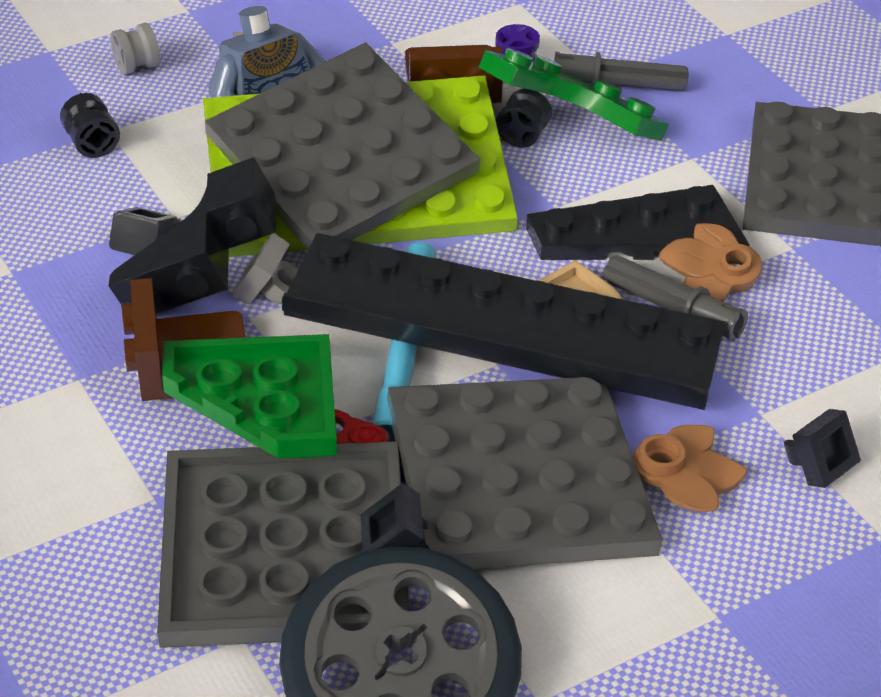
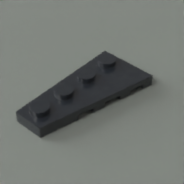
(628, 225)

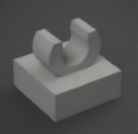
(267, 273)

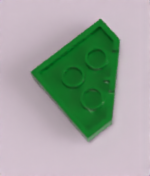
(259, 388)

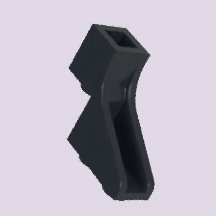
(194, 254)

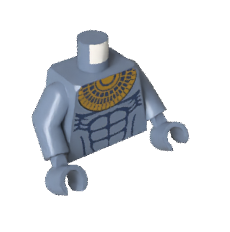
(260, 56)

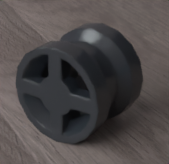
(523, 118)

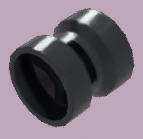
(89, 125)

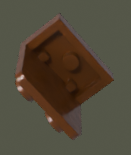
(451, 62)
(145, 350)

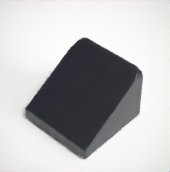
(137, 228)

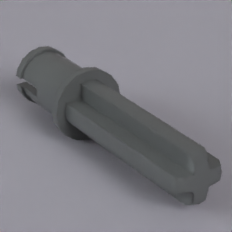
(623, 71)
(673, 294)

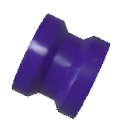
(519, 38)

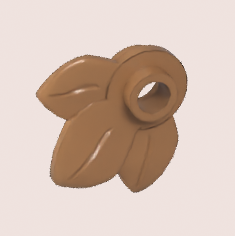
(709, 258)
(687, 467)

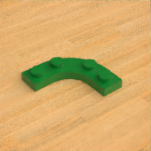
(602, 98)

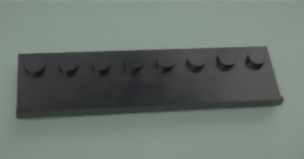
(506, 319)

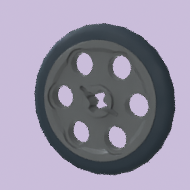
(371, 580)

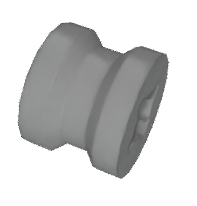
(135, 48)

